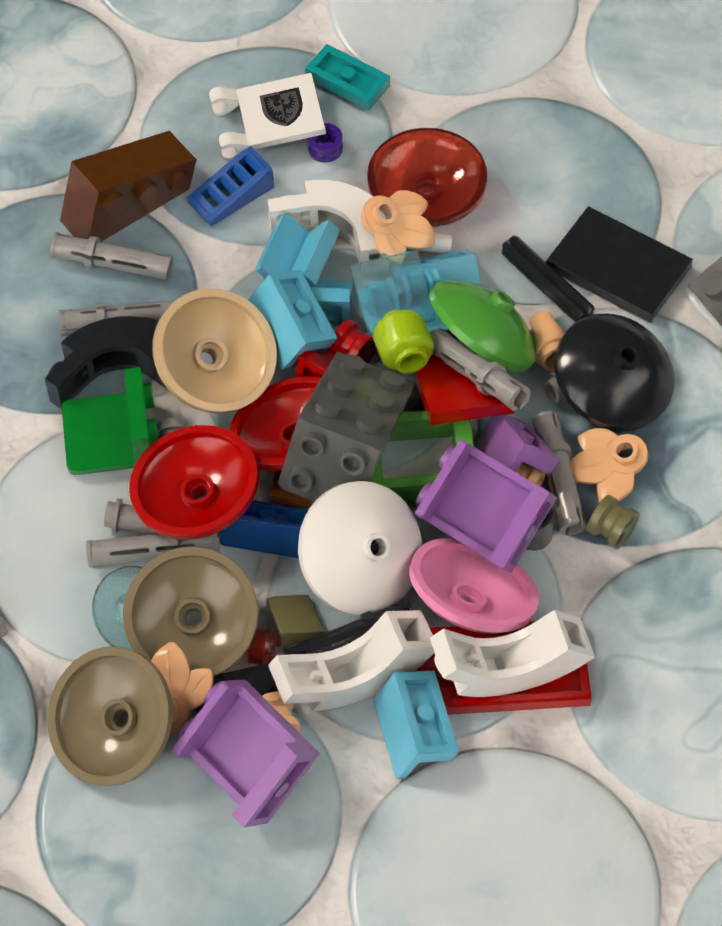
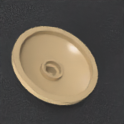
(233, 336)

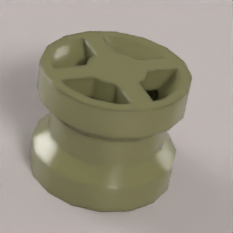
(613, 521)

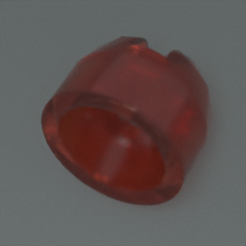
(259, 647)

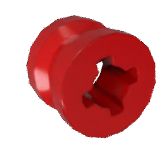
(353, 341)

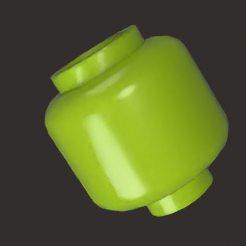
(403, 341)

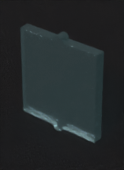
(391, 285)

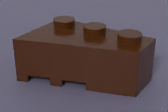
(124, 184)

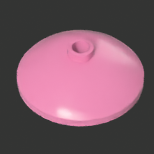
(472, 589)

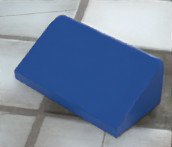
(266, 529)

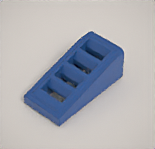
(239, 168)

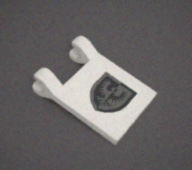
(270, 113)

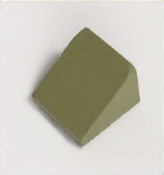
(293, 619)

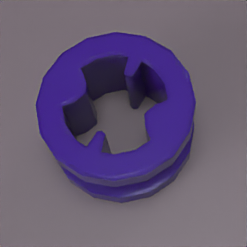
(326, 152)

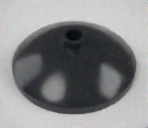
(606, 386)

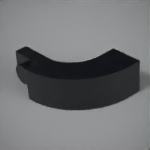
(102, 348)

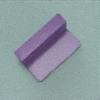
(513, 442)

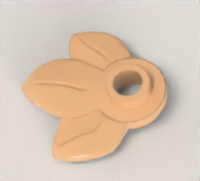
(403, 222)
(601, 463)
(185, 685)

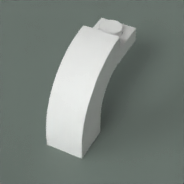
(332, 202)
(513, 661)
(358, 669)

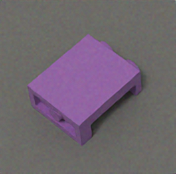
(484, 504)
(246, 749)

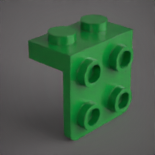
(109, 429)

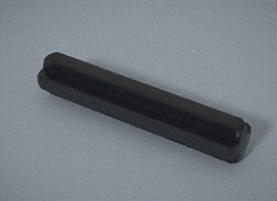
(546, 279)

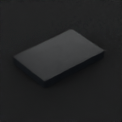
(619, 264)

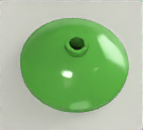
(485, 322)

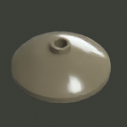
(189, 582)
(89, 711)

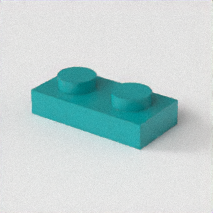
(348, 77)

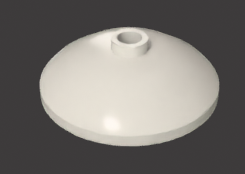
(338, 553)

